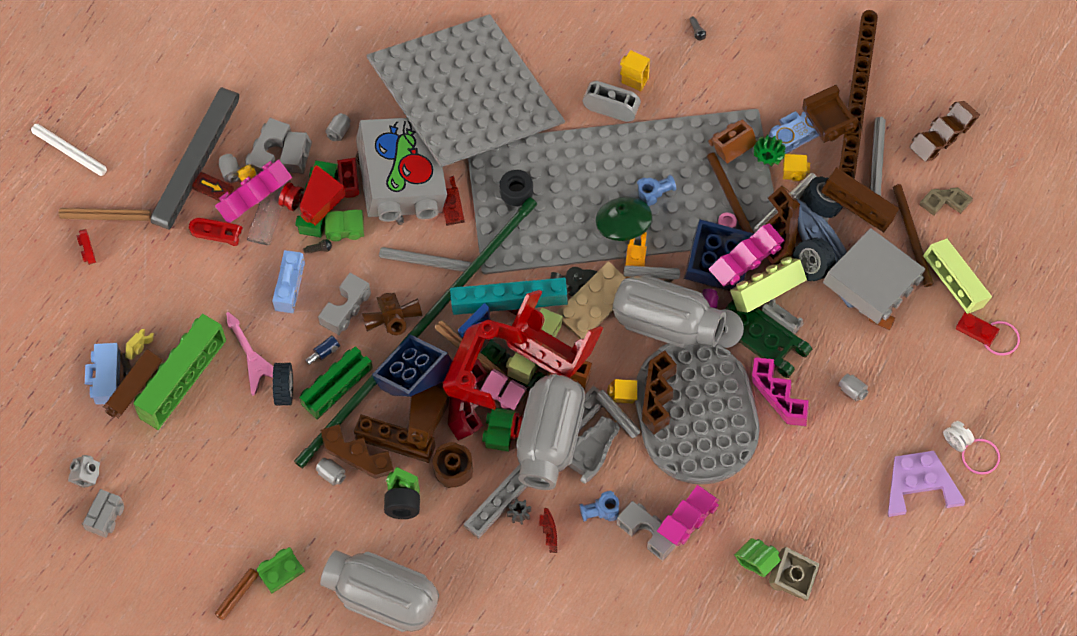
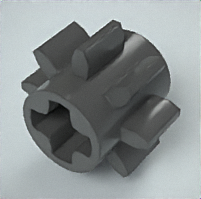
(519, 505)

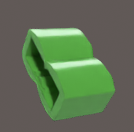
(344, 225)
(758, 557)

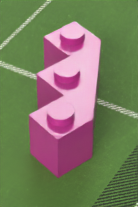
(253, 190)
(747, 255)
(778, 393)
(688, 516)

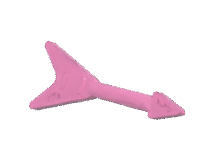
(256, 364)

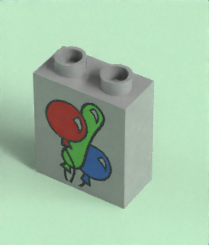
(398, 171)

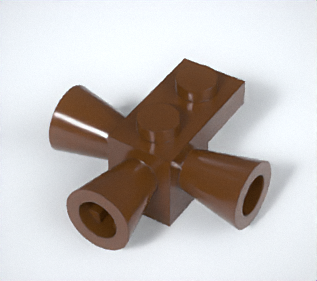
(392, 314)

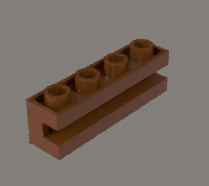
(860, 200)
(391, 438)

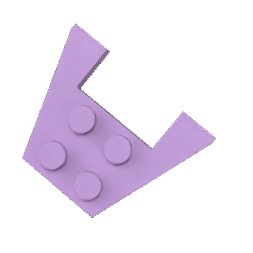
(919, 474)

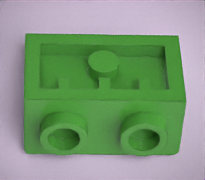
(402, 479)
(280, 569)

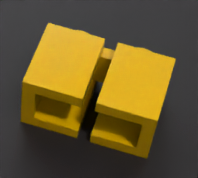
(635, 70)

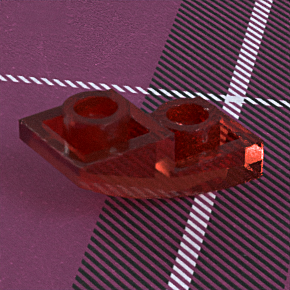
(549, 529)

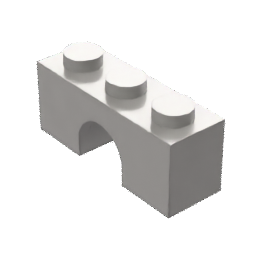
(272, 134)
(338, 317)
(635, 518)

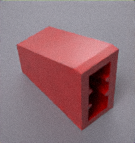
(320, 196)

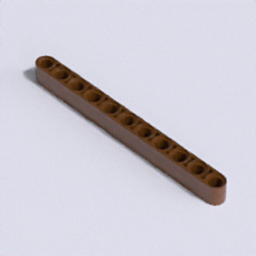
(859, 90)

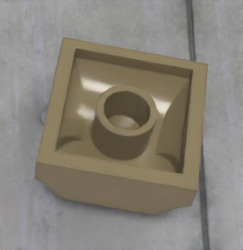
(794, 574)

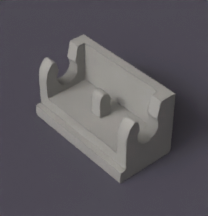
(296, 152)
(782, 316)

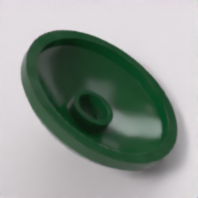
(623, 218)

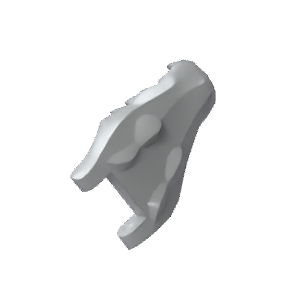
(593, 447)

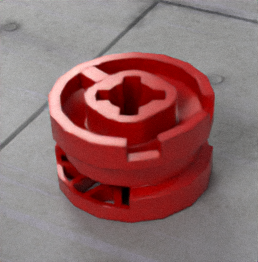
(290, 196)
(513, 436)

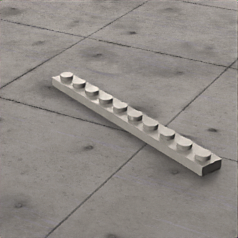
(512, 487)

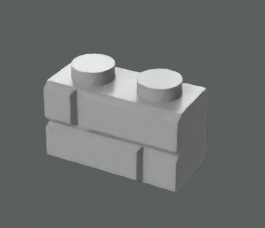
(103, 513)

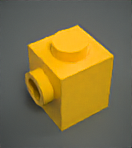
(795, 167)
(623, 391)

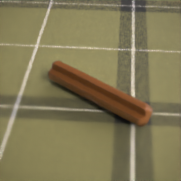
(236, 594)

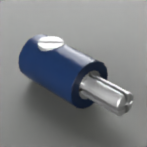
(324, 349)

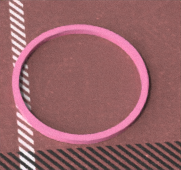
(1001, 322)
(982, 473)

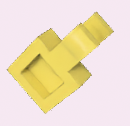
(135, 344)

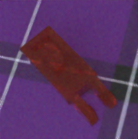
(452, 207)

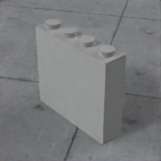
(874, 276)

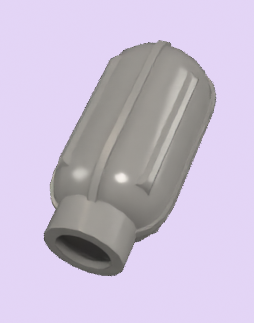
(667, 312)
(549, 430)
(381, 590)

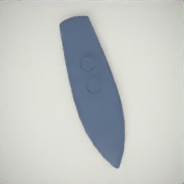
(813, 225)

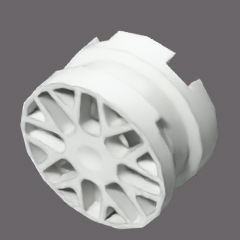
(958, 436)

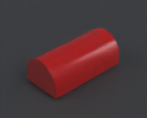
(349, 176)

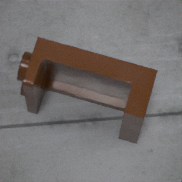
(829, 114)

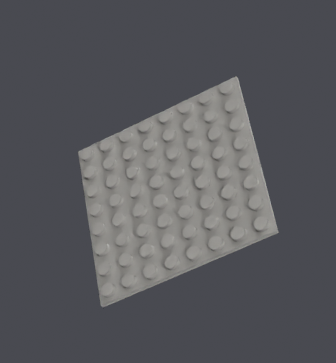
(465, 90)

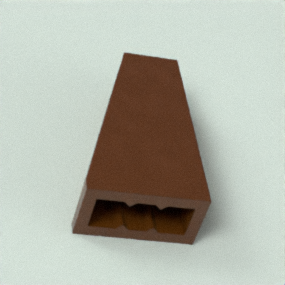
(132, 384)
(425, 414)

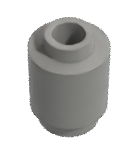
(338, 127)
(229, 168)
(853, 387)
(331, 471)

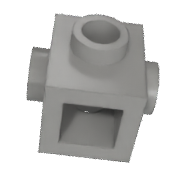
(84, 471)

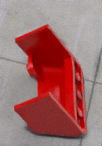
(546, 349)
(459, 379)

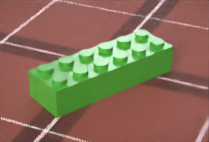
(179, 371)

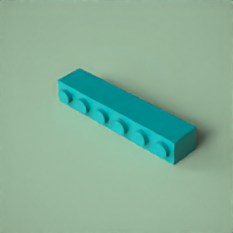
(507, 295)

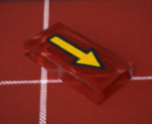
(211, 186)

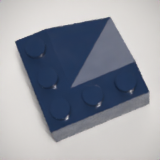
(708, 246)
(412, 368)

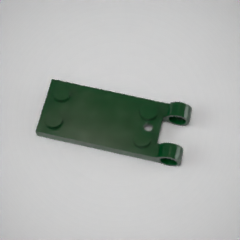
(766, 335)

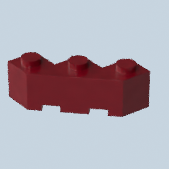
(462, 416)

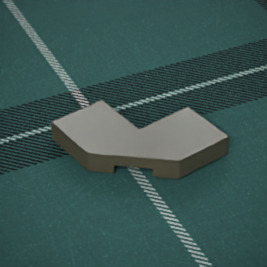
(953, 197)

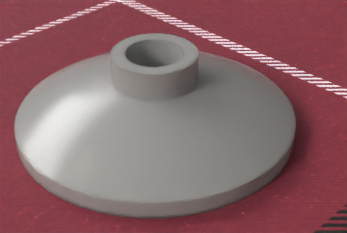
(733, 330)

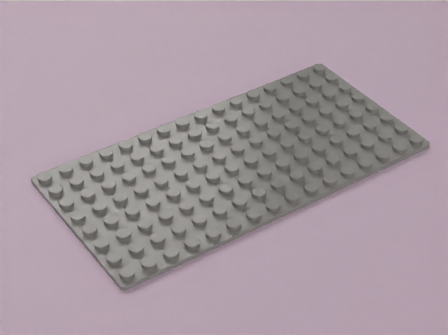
(590, 166)

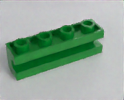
(335, 382)

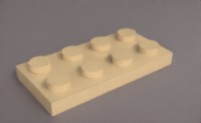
(592, 302)

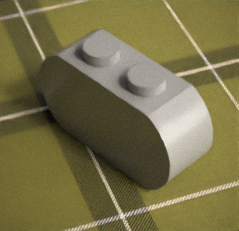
(611, 101)

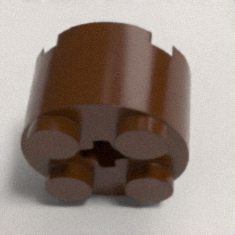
(454, 454)

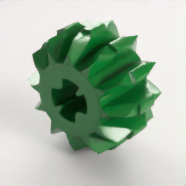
(769, 150)

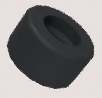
(516, 177)
(402, 503)

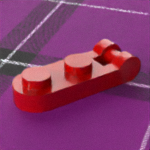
(215, 230)

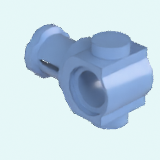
(656, 188)
(599, 508)

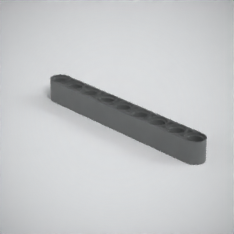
(195, 158)

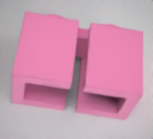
(511, 395)

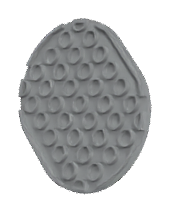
(711, 416)

